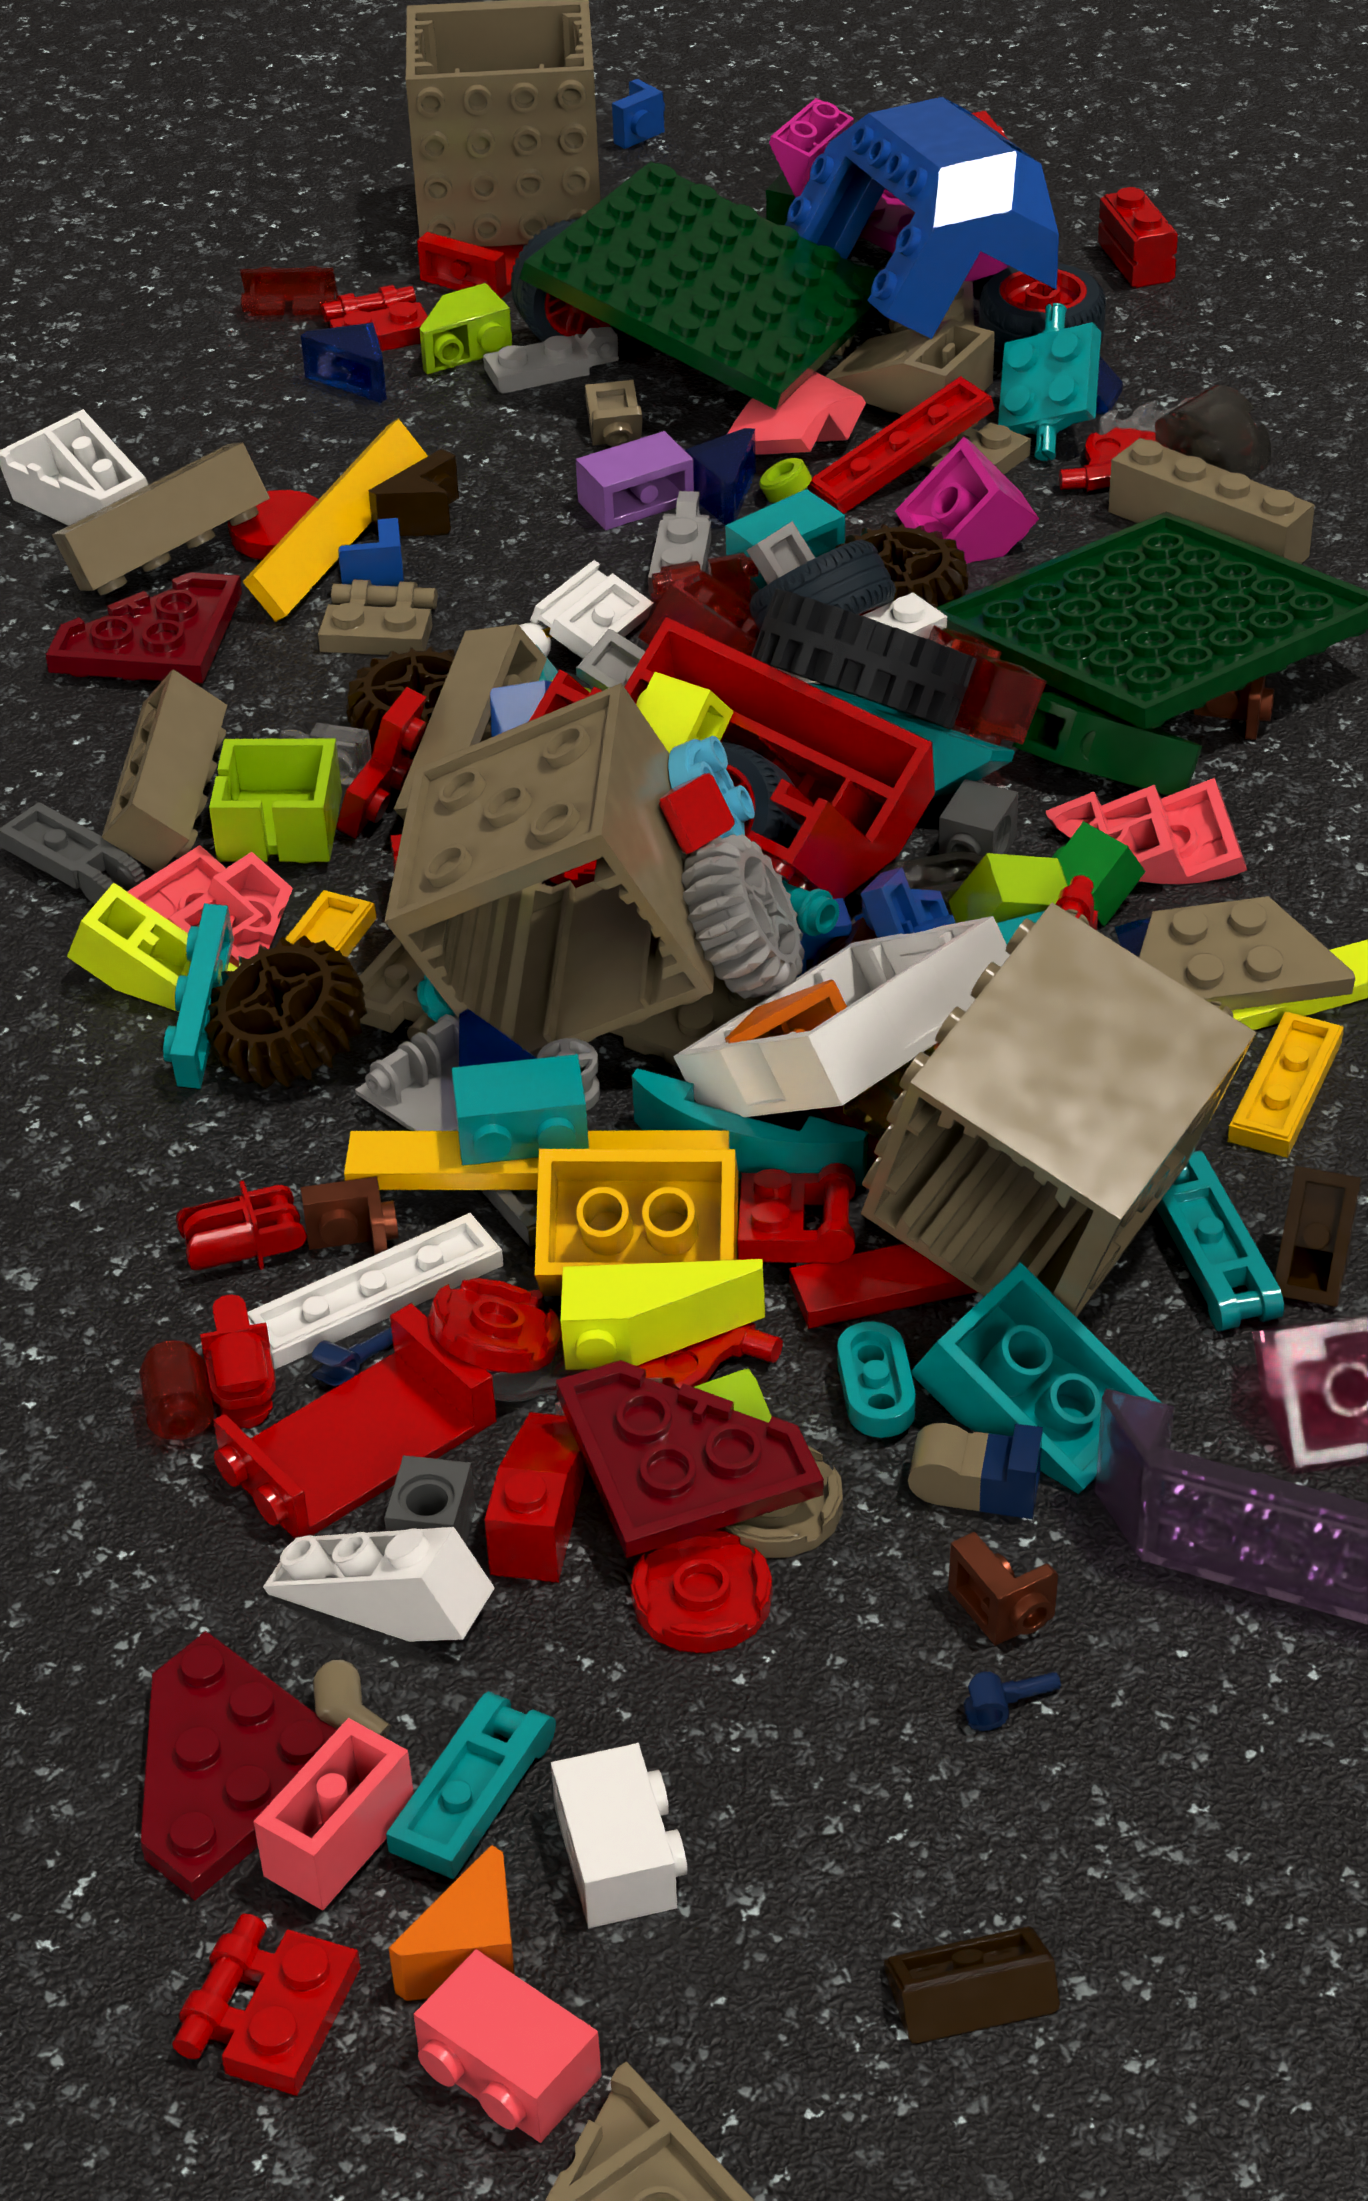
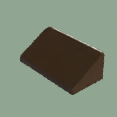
(973, 1984)

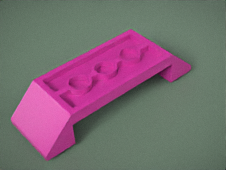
(807, 136)

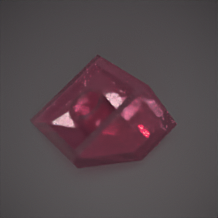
(1317, 1387)

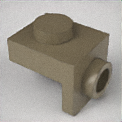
(613, 412)

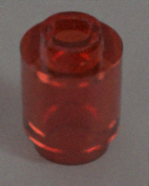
(175, 1391)

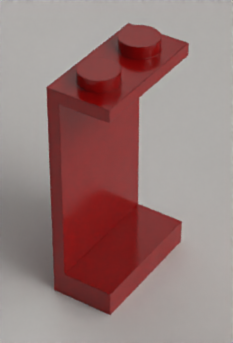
(465, 265)
(355, 1436)

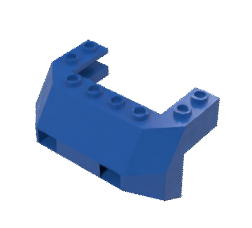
(967, 197)

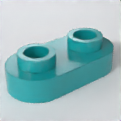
(876, 1379)

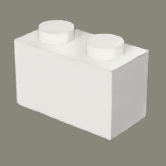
(616, 1835)

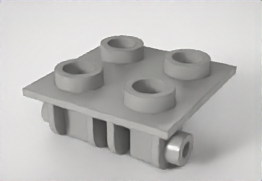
(417, 1079)

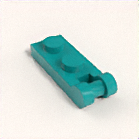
(469, 1785)

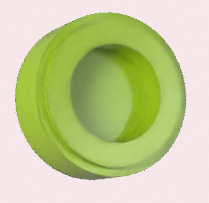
(785, 479)

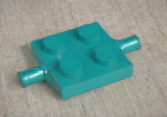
(1050, 380)

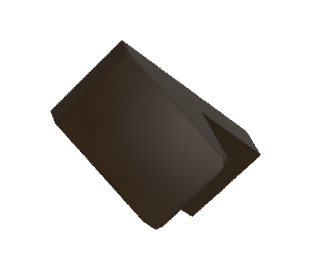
(418, 496)
(1317, 1235)

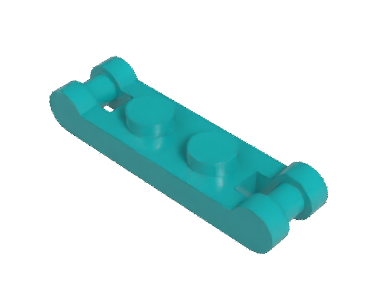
(1218, 1248)

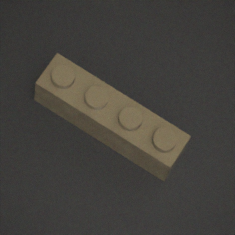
(1156, 480)
(162, 517)
(463, 712)
(166, 773)

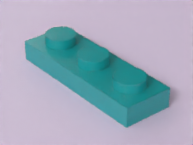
(209, 953)

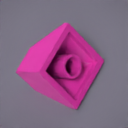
(970, 504)

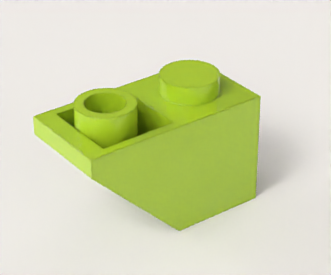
(464, 328)

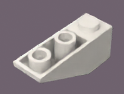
(390, 1581)

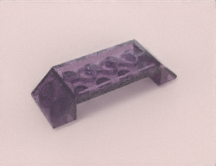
(1226, 1519)

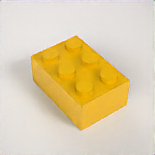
(633, 1208)

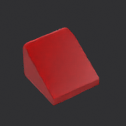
(696, 812)

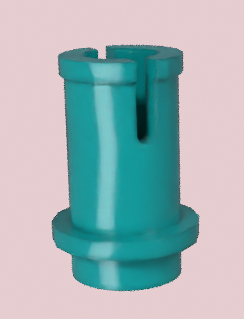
(815, 909)

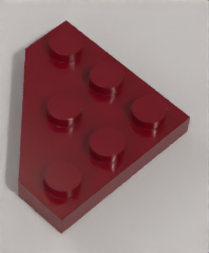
(151, 634)
(680, 1457)
(216, 1759)

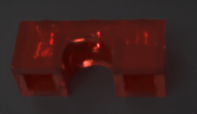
(999, 694)

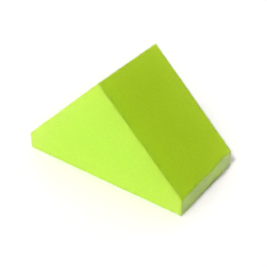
(1008, 888)

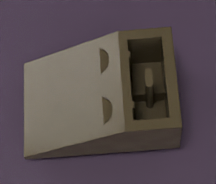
(908, 368)

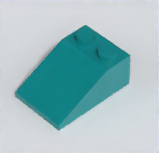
(1032, 1365)

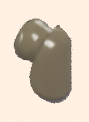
(340, 1697)

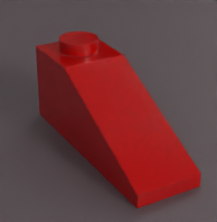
(535, 1500)

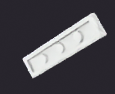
(376, 1288)

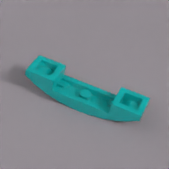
(670, 1105)

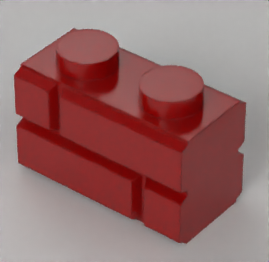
(1137, 237)

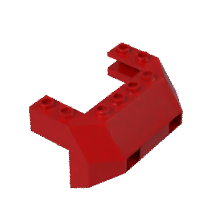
(852, 772)

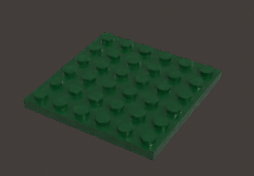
(707, 283)
(1160, 618)

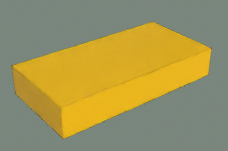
(336, 920)

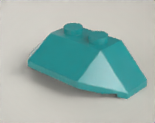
(954, 753)

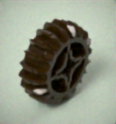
(919, 562)
(386, 679)
(285, 1012)

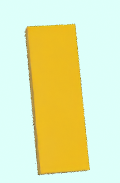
(1285, 1084)

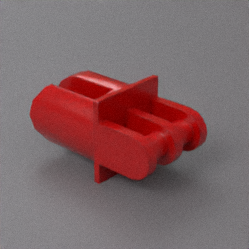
(241, 1227)
(239, 1363)

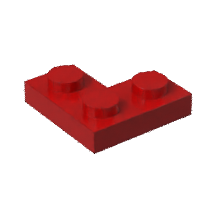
(388, 767)

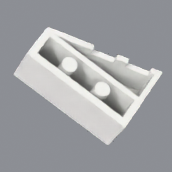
(69, 470)

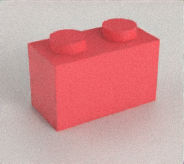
(334, 1813)
(507, 2046)

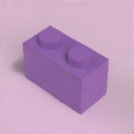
(633, 479)

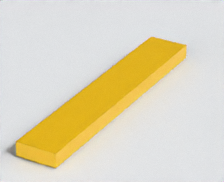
(331, 522)
(434, 1157)

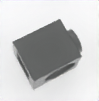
(979, 820)
(432, 1496)

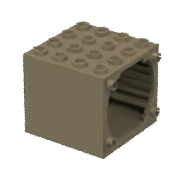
(501, 117)
(523, 810)
(1052, 1112)

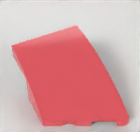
(812, 414)
(1173, 838)
(247, 887)

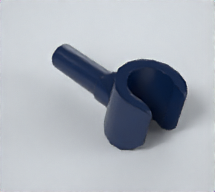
(343, 1363)
(989, 1697)

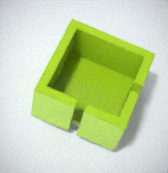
(276, 799)

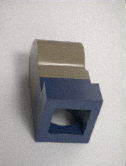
(978, 1469)

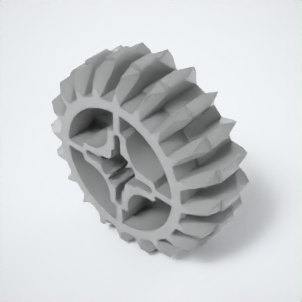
(743, 916)

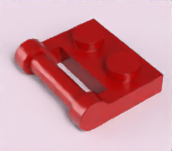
(775, 1211)

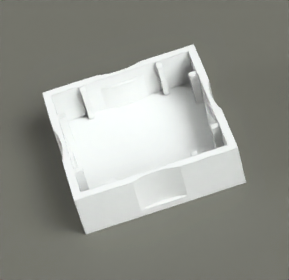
(895, 1001)

